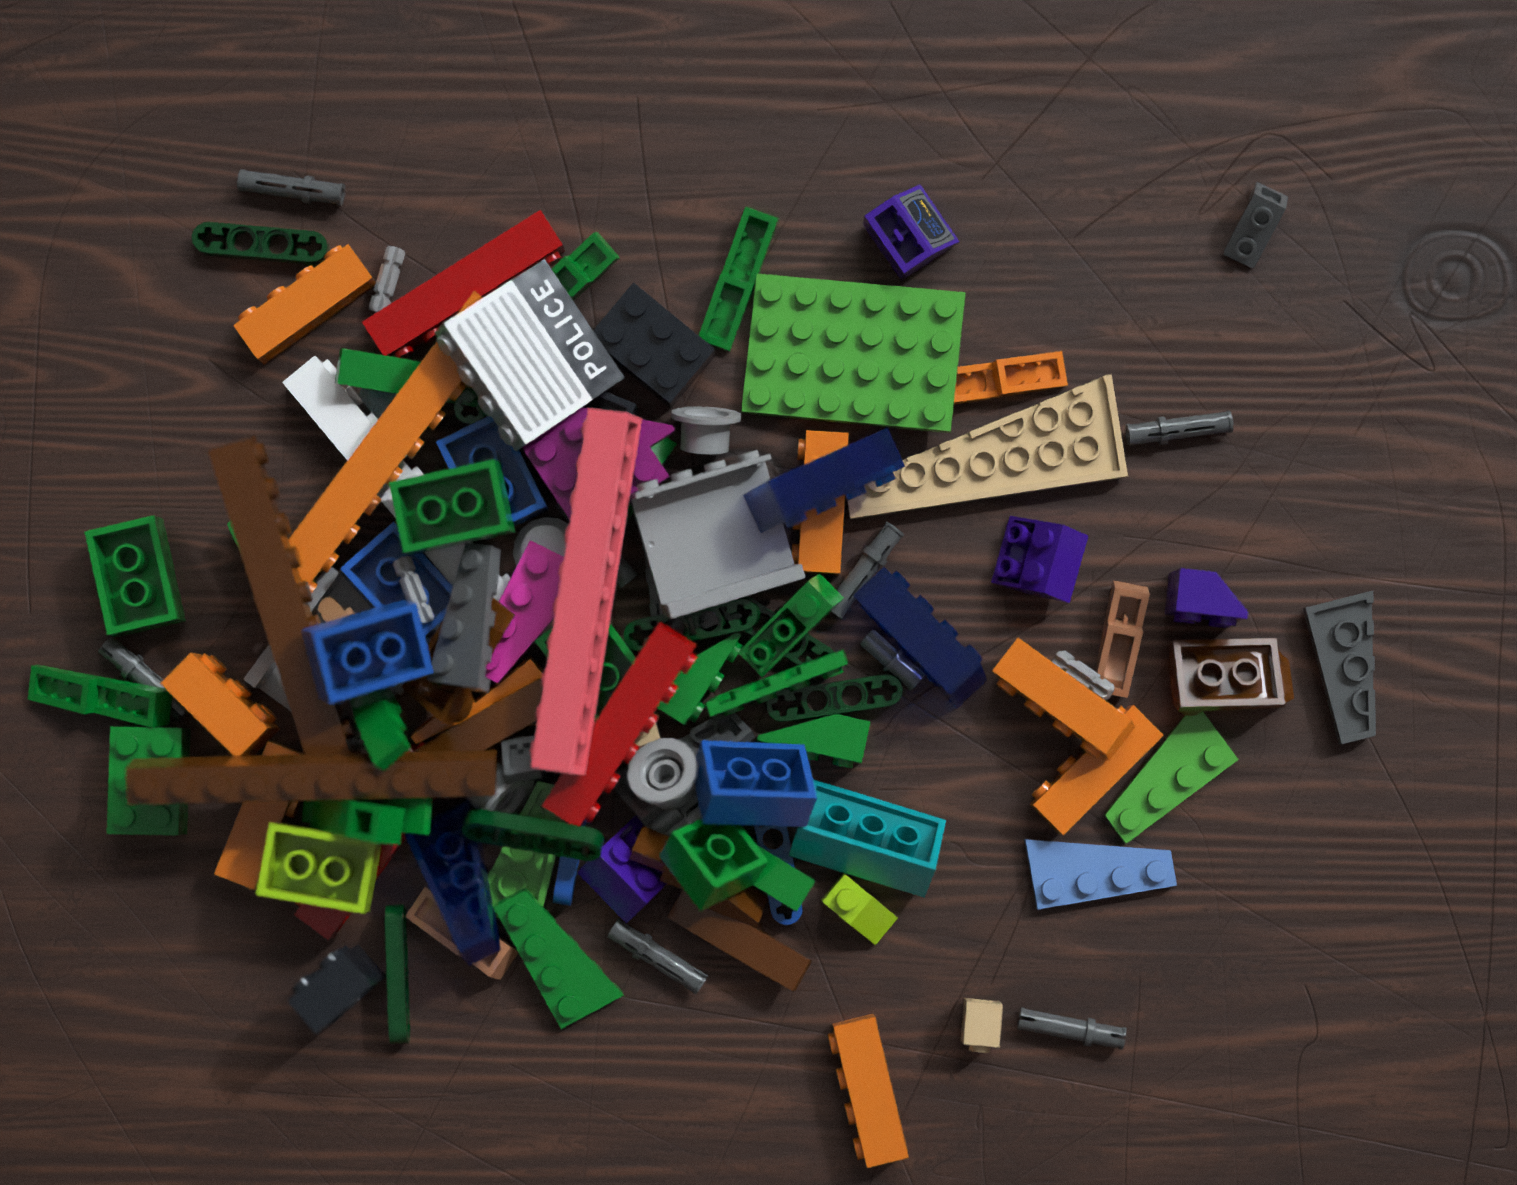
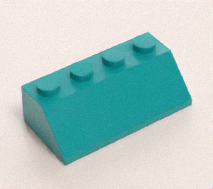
(870, 839)

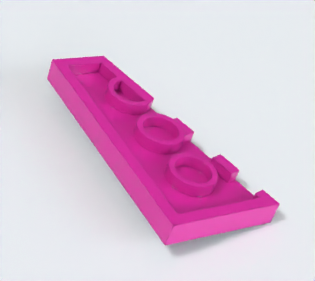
(531, 599)

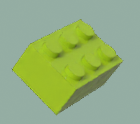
(318, 868)

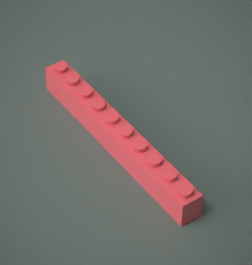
(585, 591)

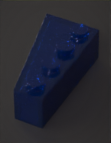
(824, 480)
(922, 636)
(458, 882)

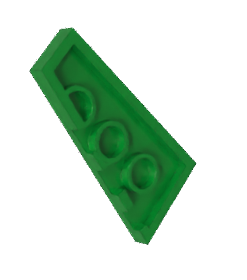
(560, 968)

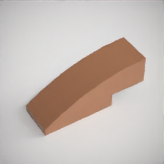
(1122, 635)
(428, 917)

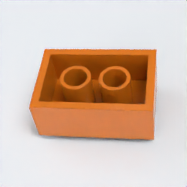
(221, 704)

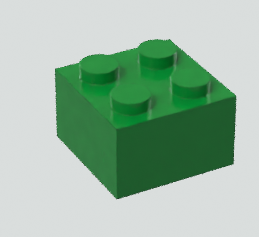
(713, 861)

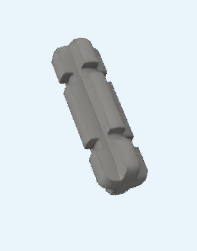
(387, 278)
(412, 587)
(1084, 674)

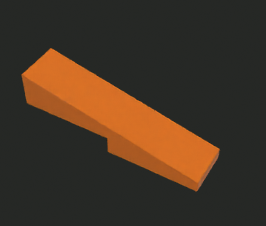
(1010, 377)
(518, 678)

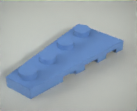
(1086, 872)

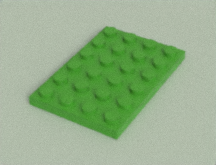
(853, 353)

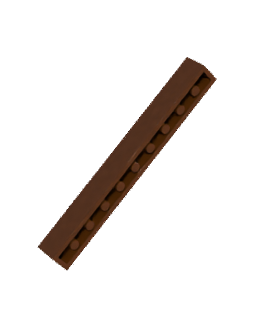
(278, 590)
(310, 777)

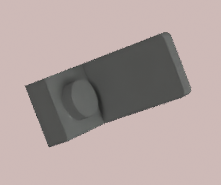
(1256, 225)
(518, 761)

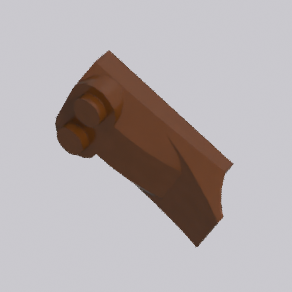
(1228, 675)
(448, 702)

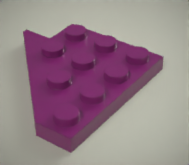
(558, 448)

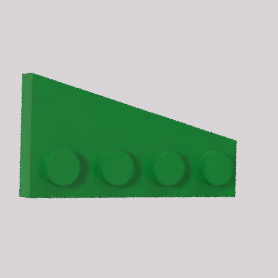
(766, 688)

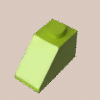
(859, 908)

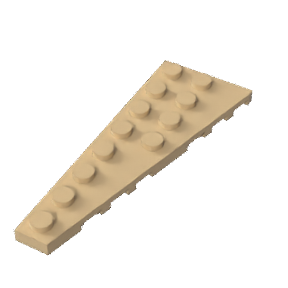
(1037, 449)

